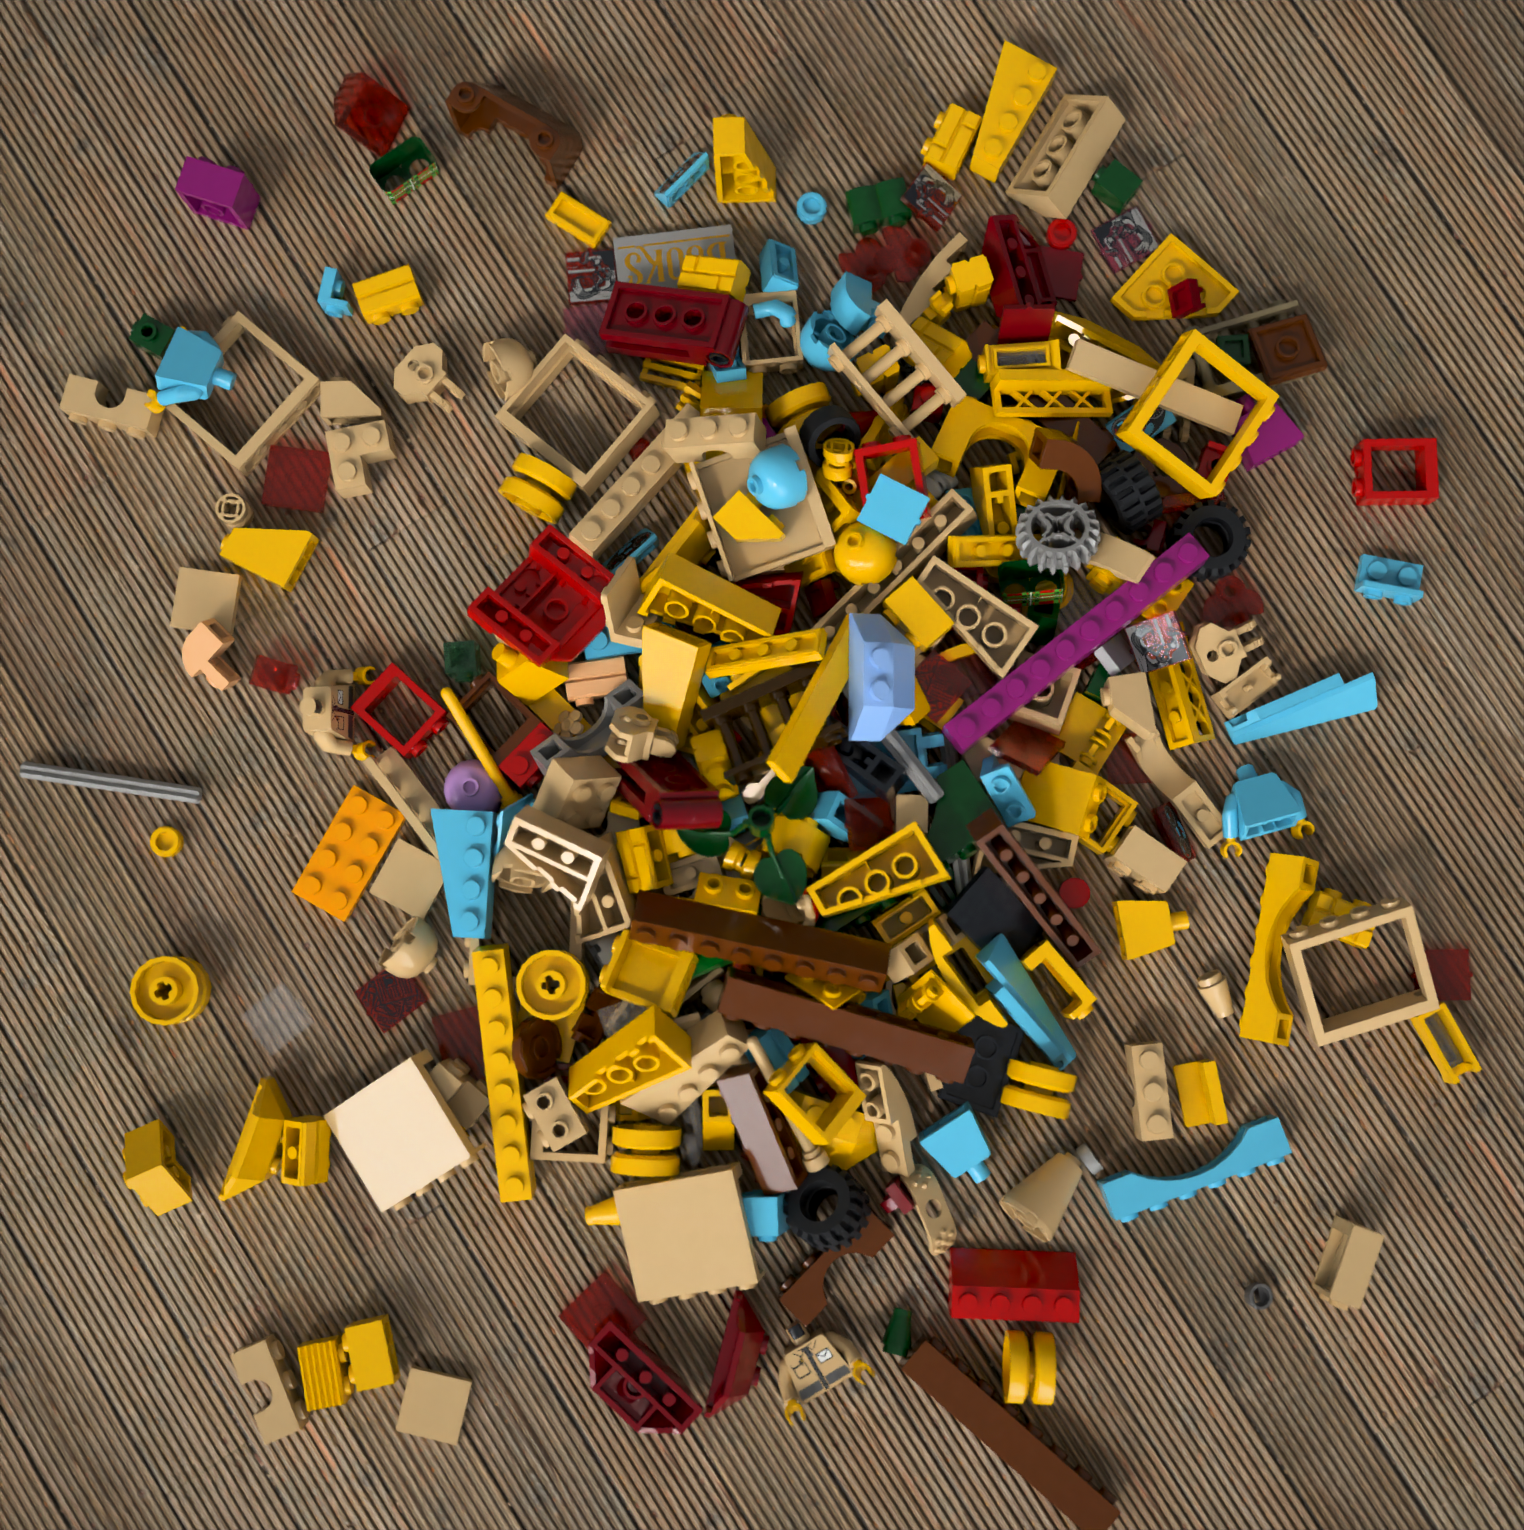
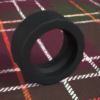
(819, 421)

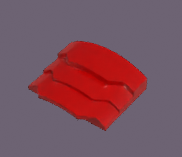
(548, 602)

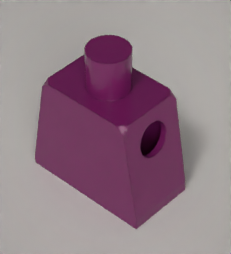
(1274, 436)

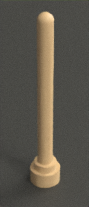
(813, 1156)

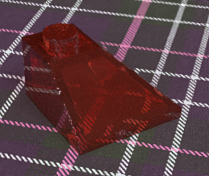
(368, 112)

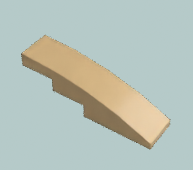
(931, 280)

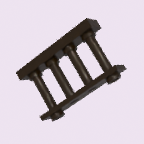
(750, 704)

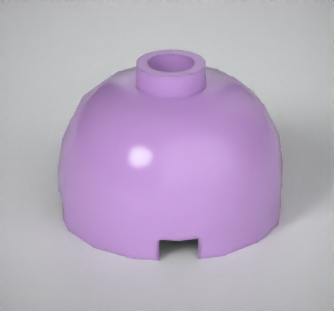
(471, 788)

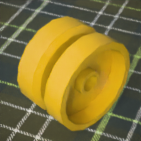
(797, 406)
(538, 488)
(534, 986)
(152, 993)
(1039, 1084)
(646, 1143)
(1028, 1367)

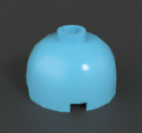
(817, 336)
(776, 478)

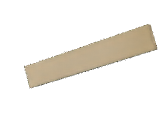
(1133, 378)

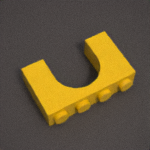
(974, 422)

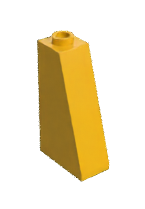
(672, 675)

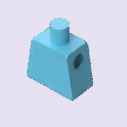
(958, 1143)

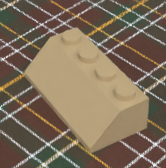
(1066, 154)

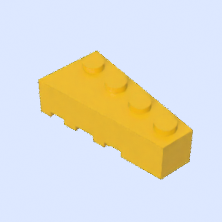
(1014, 98)
(885, 871)

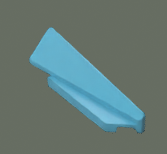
(1309, 706)
(1023, 1001)

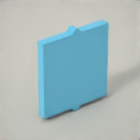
(893, 509)

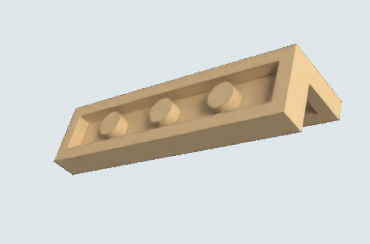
(406, 792)

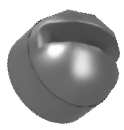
(1262, 1294)

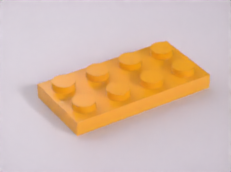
(349, 853)

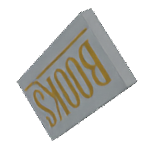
(659, 257)

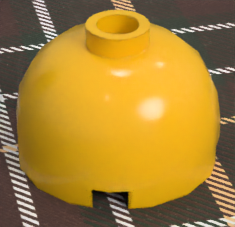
(864, 554)

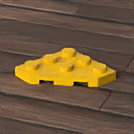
(1146, 292)

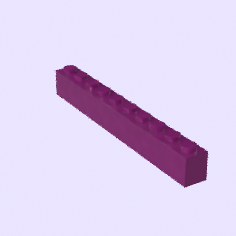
(1074, 644)

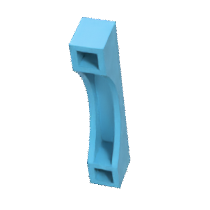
(1252, 1146)

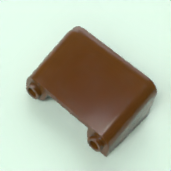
(483, 105)

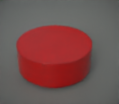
(1061, 233)
(1074, 892)

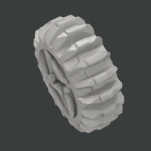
(1058, 544)

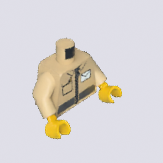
(329, 714)
(816, 1365)

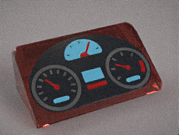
(1173, 831)

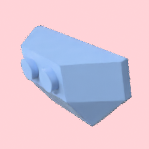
(878, 677)

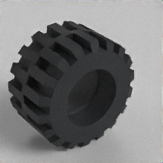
(1128, 493)
(1229, 528)
(842, 1223)

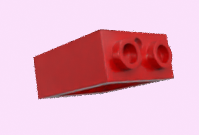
(899, 444)
(1425, 472)
(379, 691)

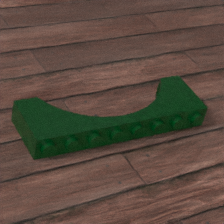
(948, 835)

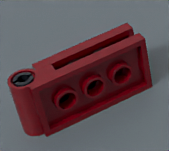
(673, 324)
(670, 793)

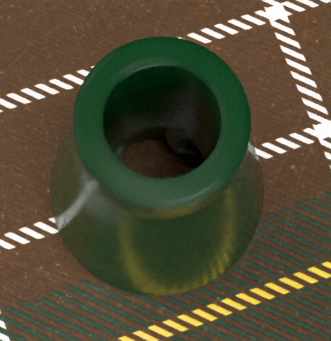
(898, 1333)

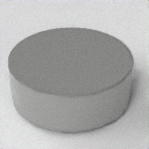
(1089, 1159)

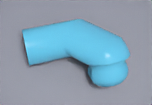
(775, 308)

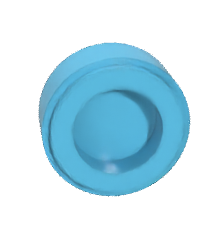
(811, 208)

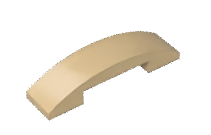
(1120, 557)

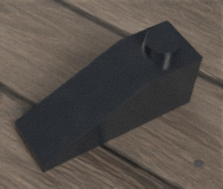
(871, 766)

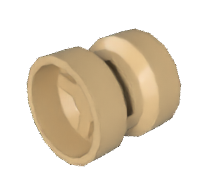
(240, 511)

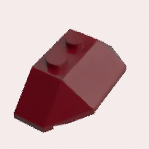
(1015, 264)
(737, 1356)
(639, 1383)

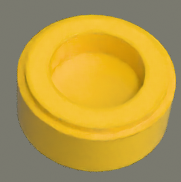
(166, 841)

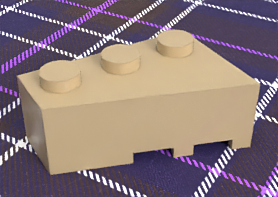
(1045, 846)

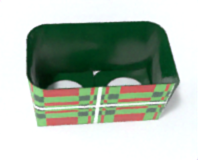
(404, 154)
(1019, 573)

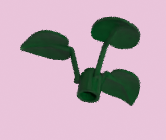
(780, 875)

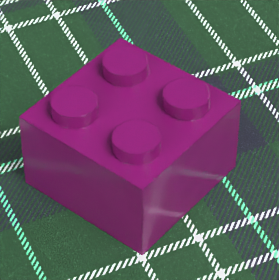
(218, 192)

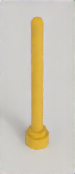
(508, 796)

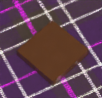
(1287, 349)

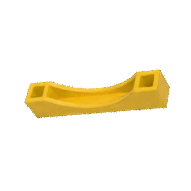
(1287, 886)

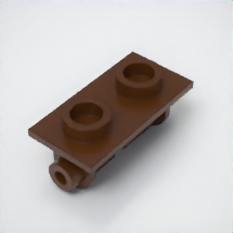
(589, 1026)

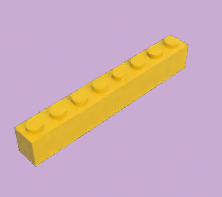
(503, 1080)

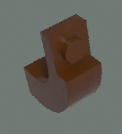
(1061, 452)

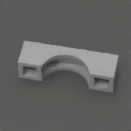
(595, 739)

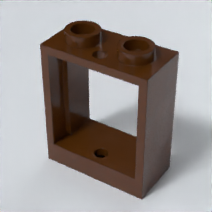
(480, 687)

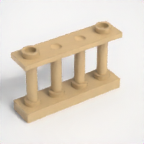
(906, 345)

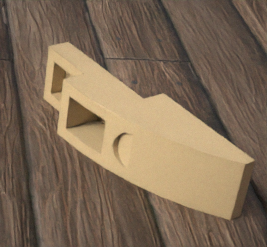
(891, 1114)

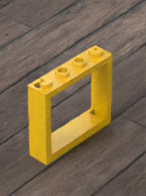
(1132, 427)

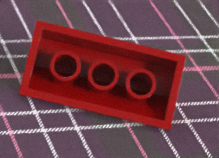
(1013, 1285)

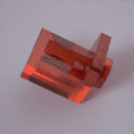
(274, 675)

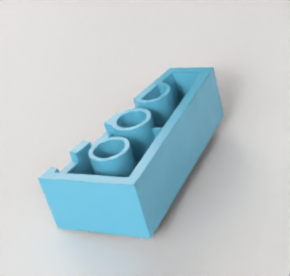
(466, 862)

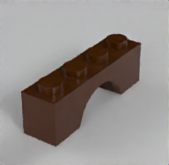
(805, 1292)

